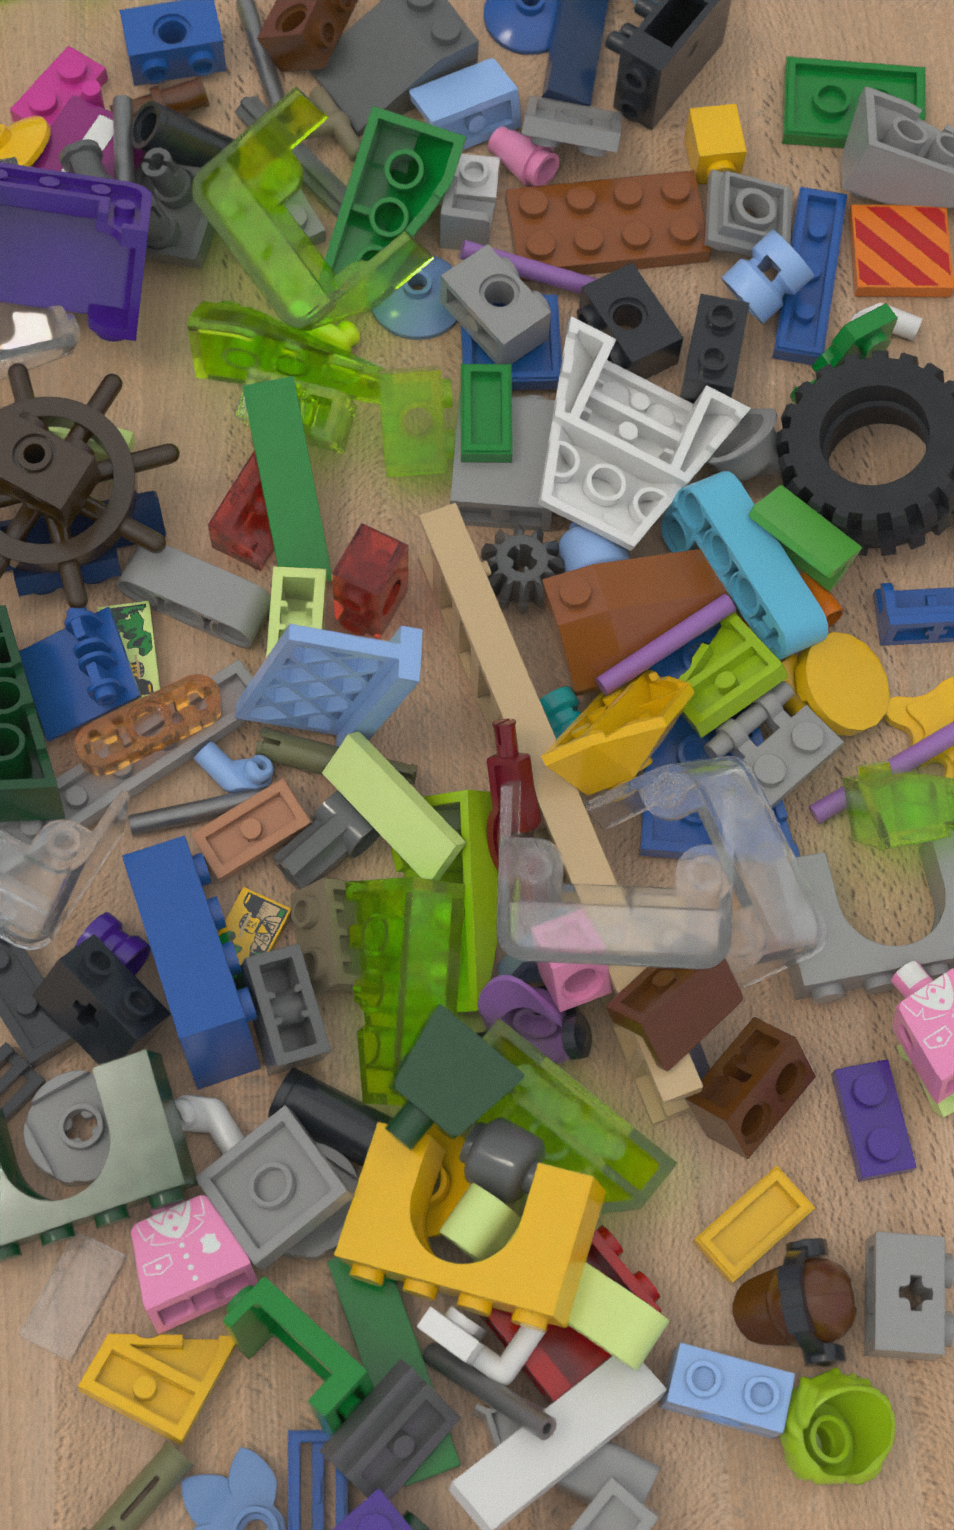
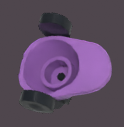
(535, 1018)

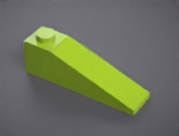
(468, 815)

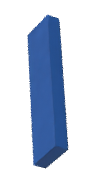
(817, 240)

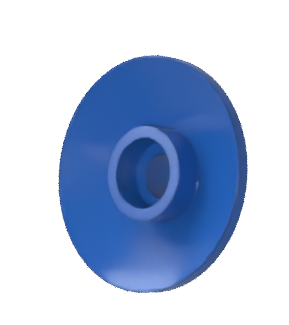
(521, 24)

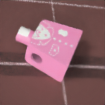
(926, 1026)
(188, 1262)

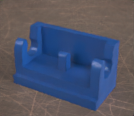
(914, 615)

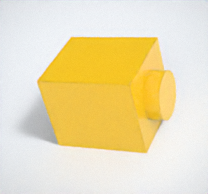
(714, 140)

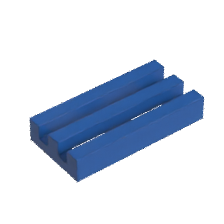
(317, 1438)

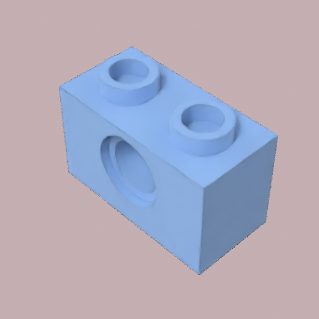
(727, 1391)

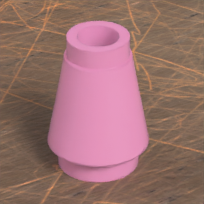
(525, 160)

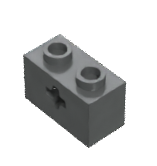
(286, 1009)

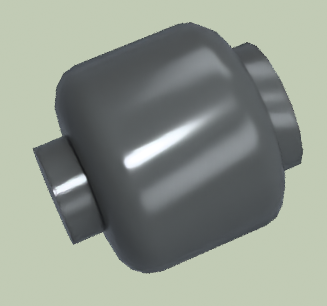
(502, 1158)

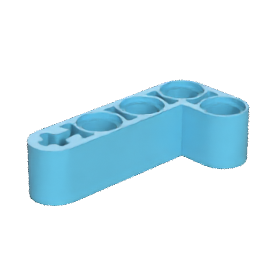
(747, 562)

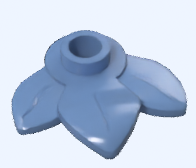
(234, 1501)

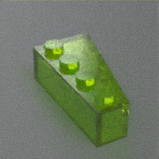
(408, 965)

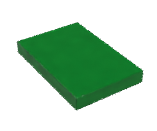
(824, 95)

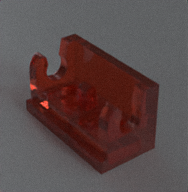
(241, 521)

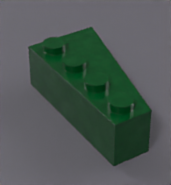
(26, 773)

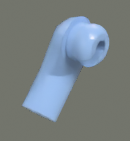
(235, 774)

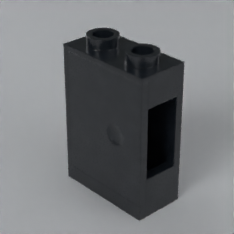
(664, 54)

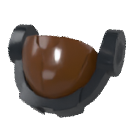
(799, 1304)

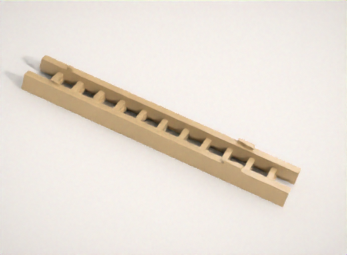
(506, 691)

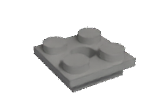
(730, 225)

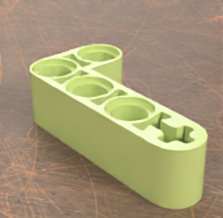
(601, 1307)

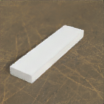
(528, 1467)

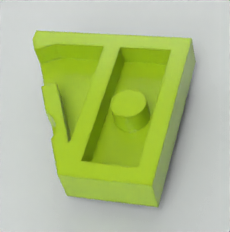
(729, 675)

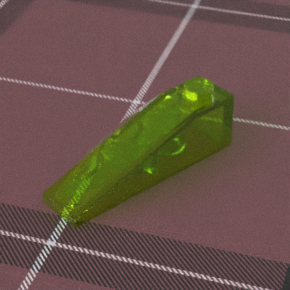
(234, 337)
(898, 806)

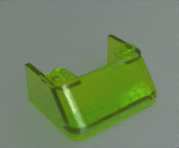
(245, 200)

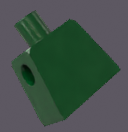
(447, 1079)

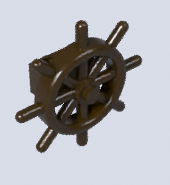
(59, 476)

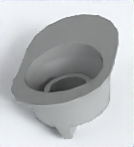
(750, 447)

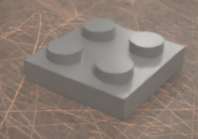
(560, 121)
(274, 1188)

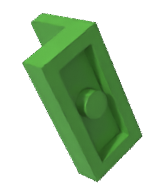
(806, 537)

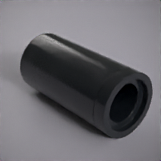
(181, 136)
(329, 1114)

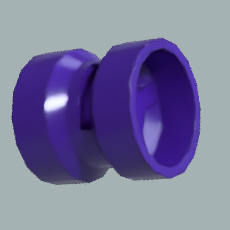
(130, 950)

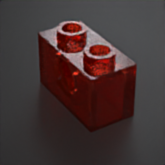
(370, 582)

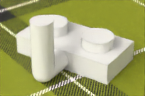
(464, 1339)

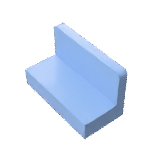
(470, 102)

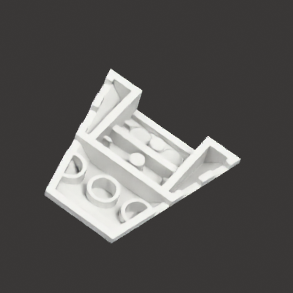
(623, 442)

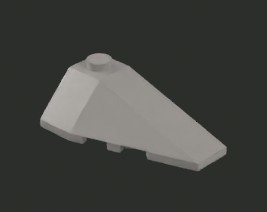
(897, 154)

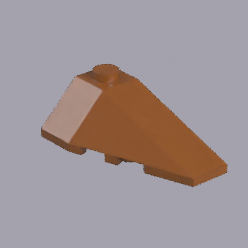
(621, 606)

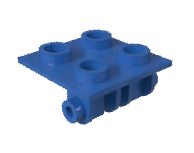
(79, 672)

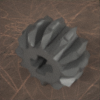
(524, 551)

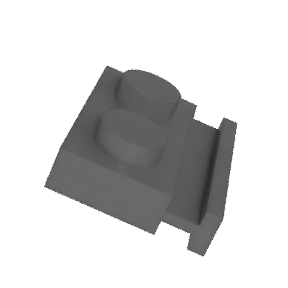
(390, 1432)

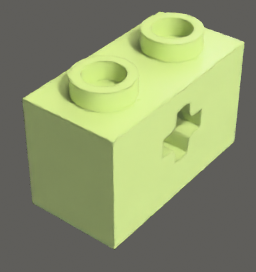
(297, 598)

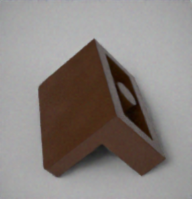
(675, 1008)

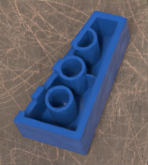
(193, 962)

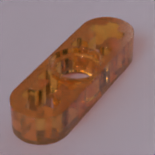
(156, 702)

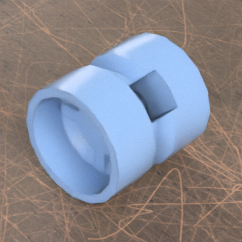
(752, 286)

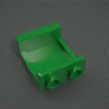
(265, 1313)

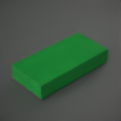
(486, 413)

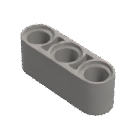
(197, 594)

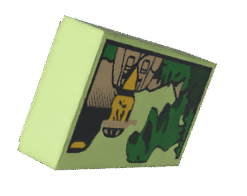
(137, 634)

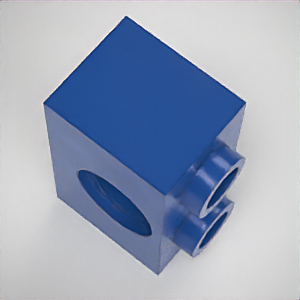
(173, 41)

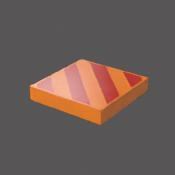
(900, 251)

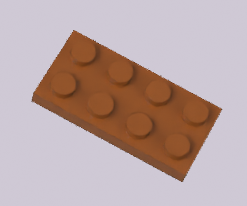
(610, 223)

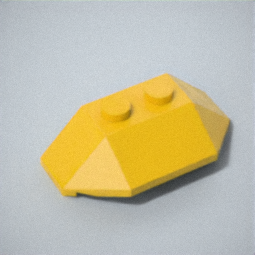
(618, 733)

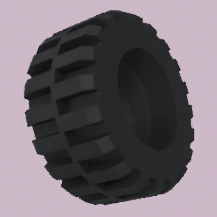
(863, 395)

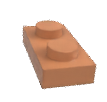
(251, 830)

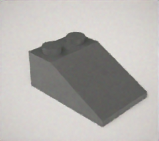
(393, 52)

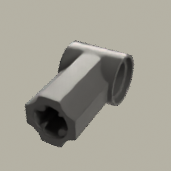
(334, 835)

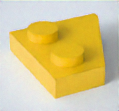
(157, 1379)

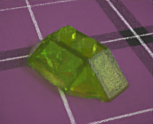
(577, 1126)

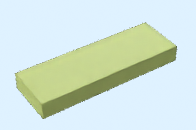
(393, 807)

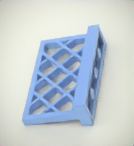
(334, 683)

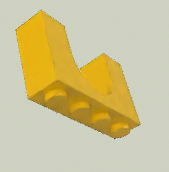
(528, 1277)

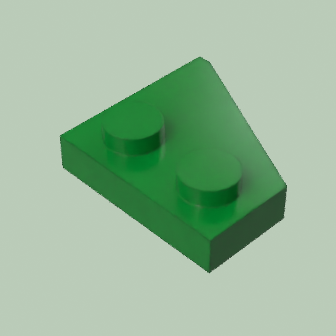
(859, 336)

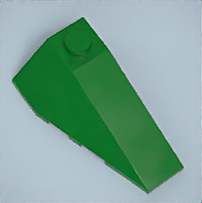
(393, 185)

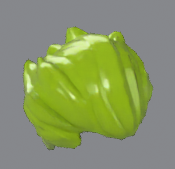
(837, 1429)

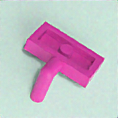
(66, 76)

